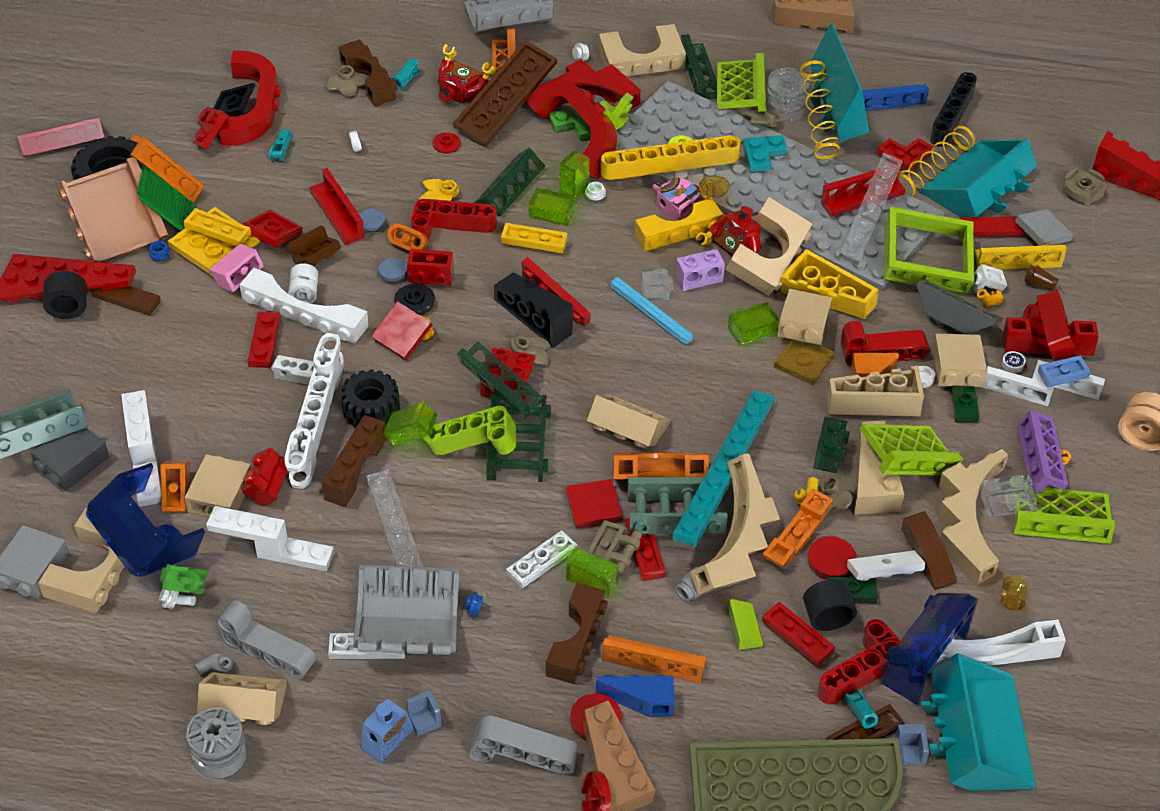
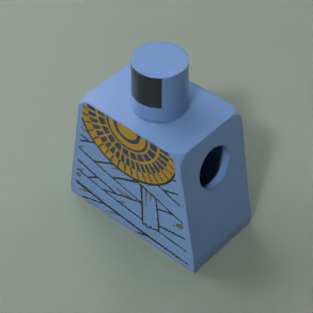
(388, 727)

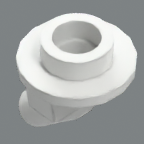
(170, 598)

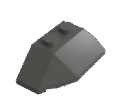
(953, 310)

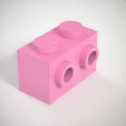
(235, 267)

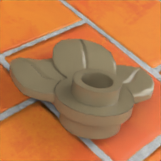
(346, 81)
(766, 118)
(532, 345)
(839, 491)

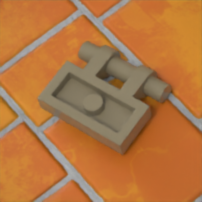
(609, 540)

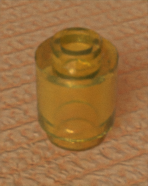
(713, 187)

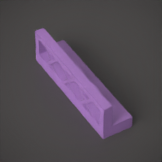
(1036, 450)

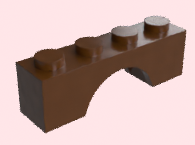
(378, 85)
(343, 476)
(567, 657)

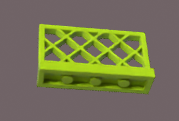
(756, 83)
(910, 460)
(1062, 524)

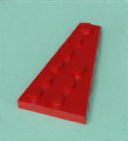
(26, 275)

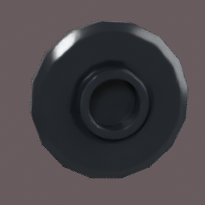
(416, 298)

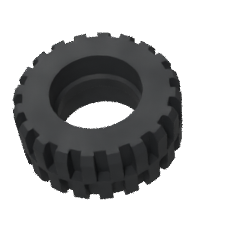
(102, 156)

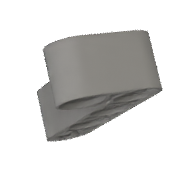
(262, 643)
(523, 744)

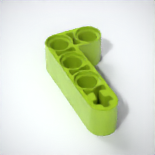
(474, 429)

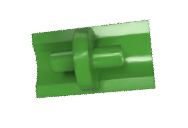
(183, 579)

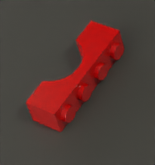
(1024, 338)

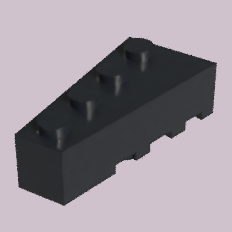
(536, 308)

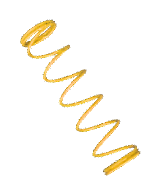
(956, 141)
(821, 144)

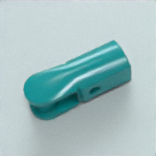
(406, 73)
(281, 145)
(861, 708)

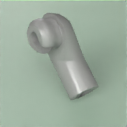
(215, 662)

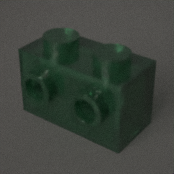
(830, 445)

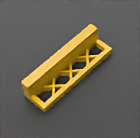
(1021, 257)

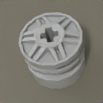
(216, 742)

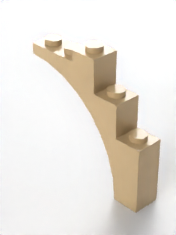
(958, 510)
(745, 537)

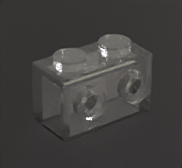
(1008, 495)

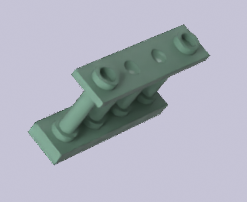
(39, 422)
(665, 490)

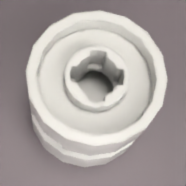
(303, 283)

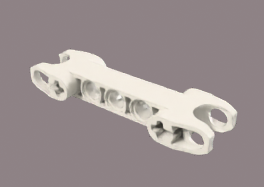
(304, 442)

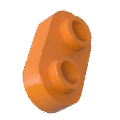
(409, 237)

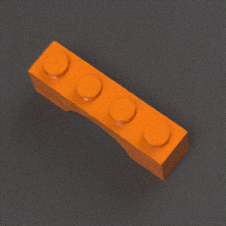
(660, 464)

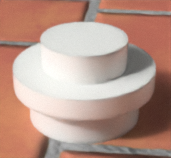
(580, 52)
(595, 191)

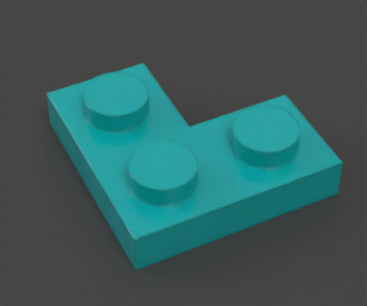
(760, 148)

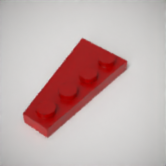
(537, 276)

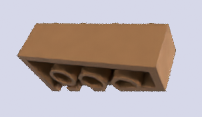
(814, 14)
(617, 759)

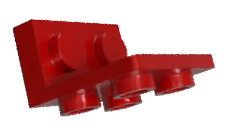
(518, 362)

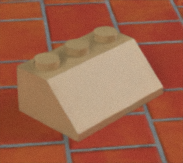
(627, 420)
(244, 695)

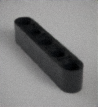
(953, 108)

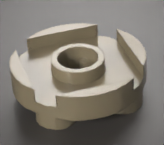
(1085, 194)

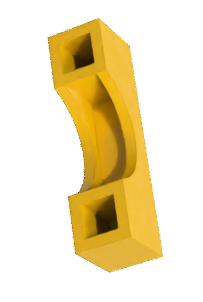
(656, 232)

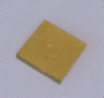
(804, 360)

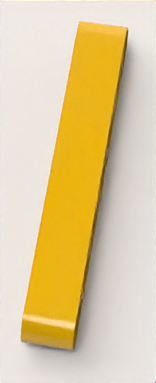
(670, 157)

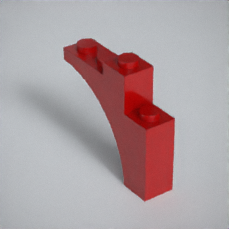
(605, 82)

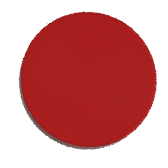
(446, 143)

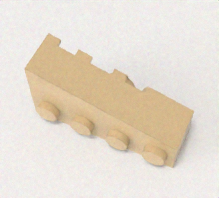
(877, 394)
(875, 490)

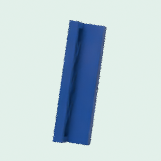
(895, 97)

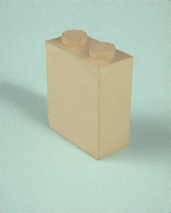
(804, 316)
(959, 360)
(217, 484)

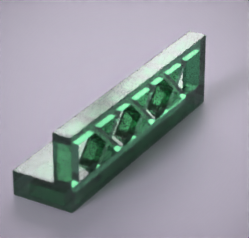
(696, 72)
(506, 177)
(497, 383)

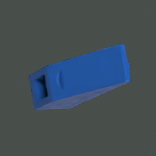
(640, 693)

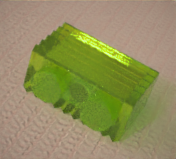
(574, 174)
(552, 206)
(753, 323)
(410, 424)
(591, 571)

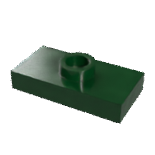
(964, 404)
(861, 590)

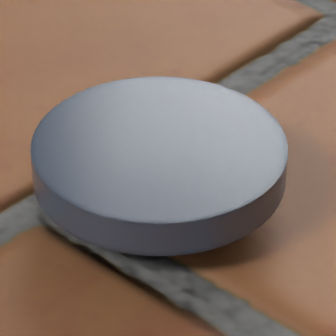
(372, 219)
(392, 269)

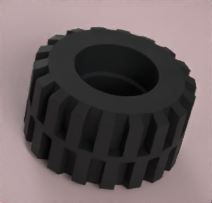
(365, 387)

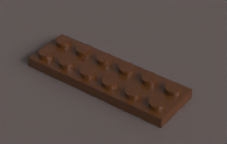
(505, 93)

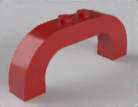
(258, 121)
(603, 132)

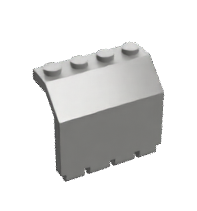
(503, 14)
(406, 609)

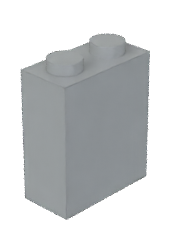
(28, 559)

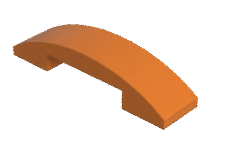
(799, 530)

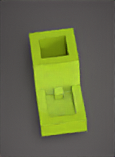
(618, 114)

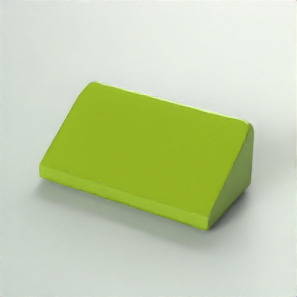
(744, 624)

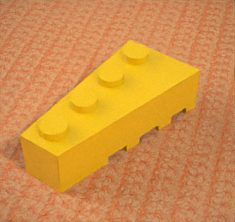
(821, 277)

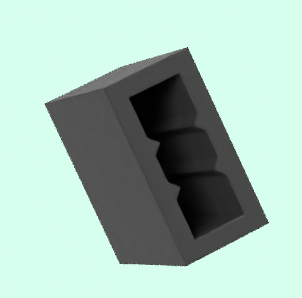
(69, 457)

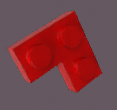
(211, 122)
(907, 154)

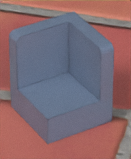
(423, 713)
(913, 744)

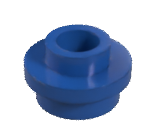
(159, 250)
(473, 604)

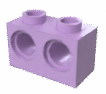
(699, 269)

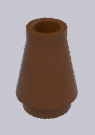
(1039, 277)

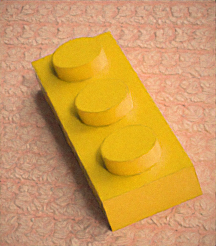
(217, 227)
(534, 238)

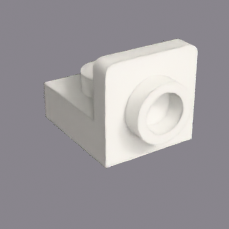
(989, 277)

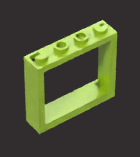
(913, 273)

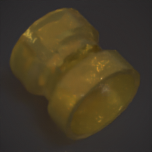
(1014, 593)

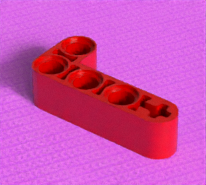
(452, 215)
(1056, 325)
(908, 344)
(836, 682)

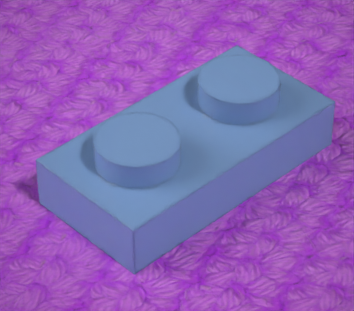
(1064, 371)

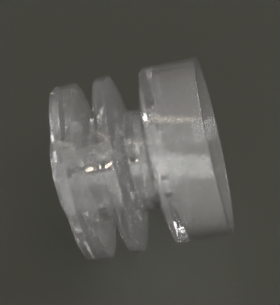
(786, 94)

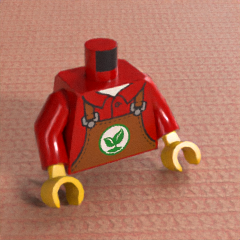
(459, 80)
(734, 230)

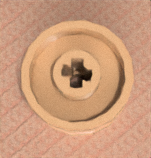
(1142, 421)

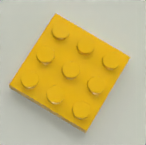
(202, 249)

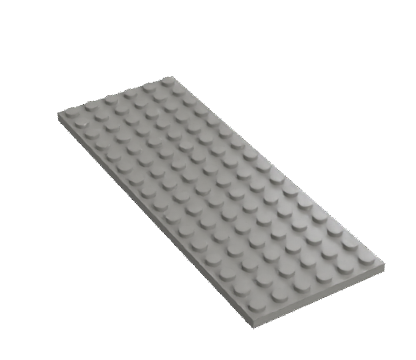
(793, 181)

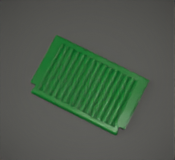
(164, 198)

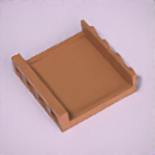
(110, 212)

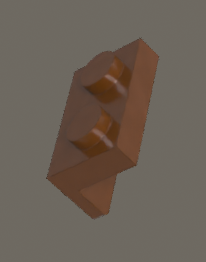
(313, 247)

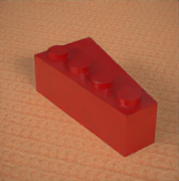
(1127, 167)

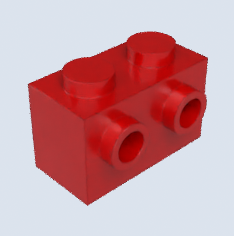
(430, 267)

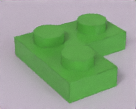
(570, 119)

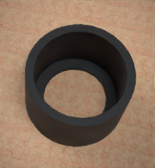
(64, 284)
(829, 605)

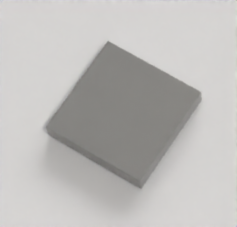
(1044, 228)

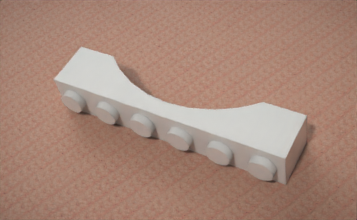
(345, 320)
(1029, 643)

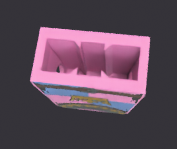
(677, 197)

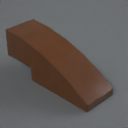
(929, 546)

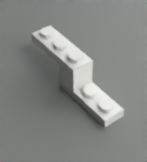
(1035, 388)
(141, 443)
(270, 538)

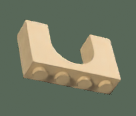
(668, 56)
(789, 230)
(83, 588)

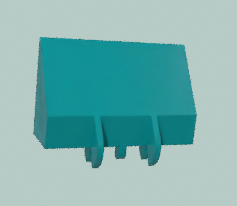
(844, 88)
(982, 177)
(979, 726)

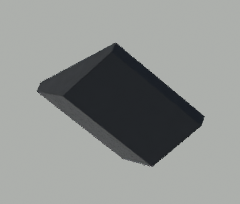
(234, 100)

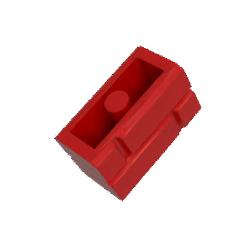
(265, 477)

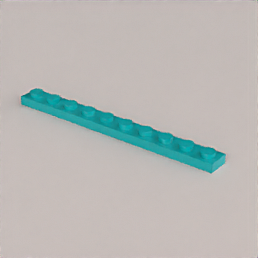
(718, 476)

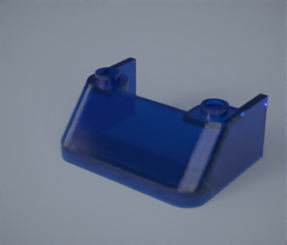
(130, 532)
(925, 642)

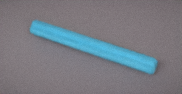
(651, 310)

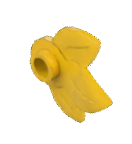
(440, 189)

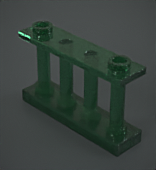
(496, 463)

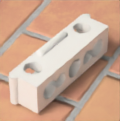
(297, 369)

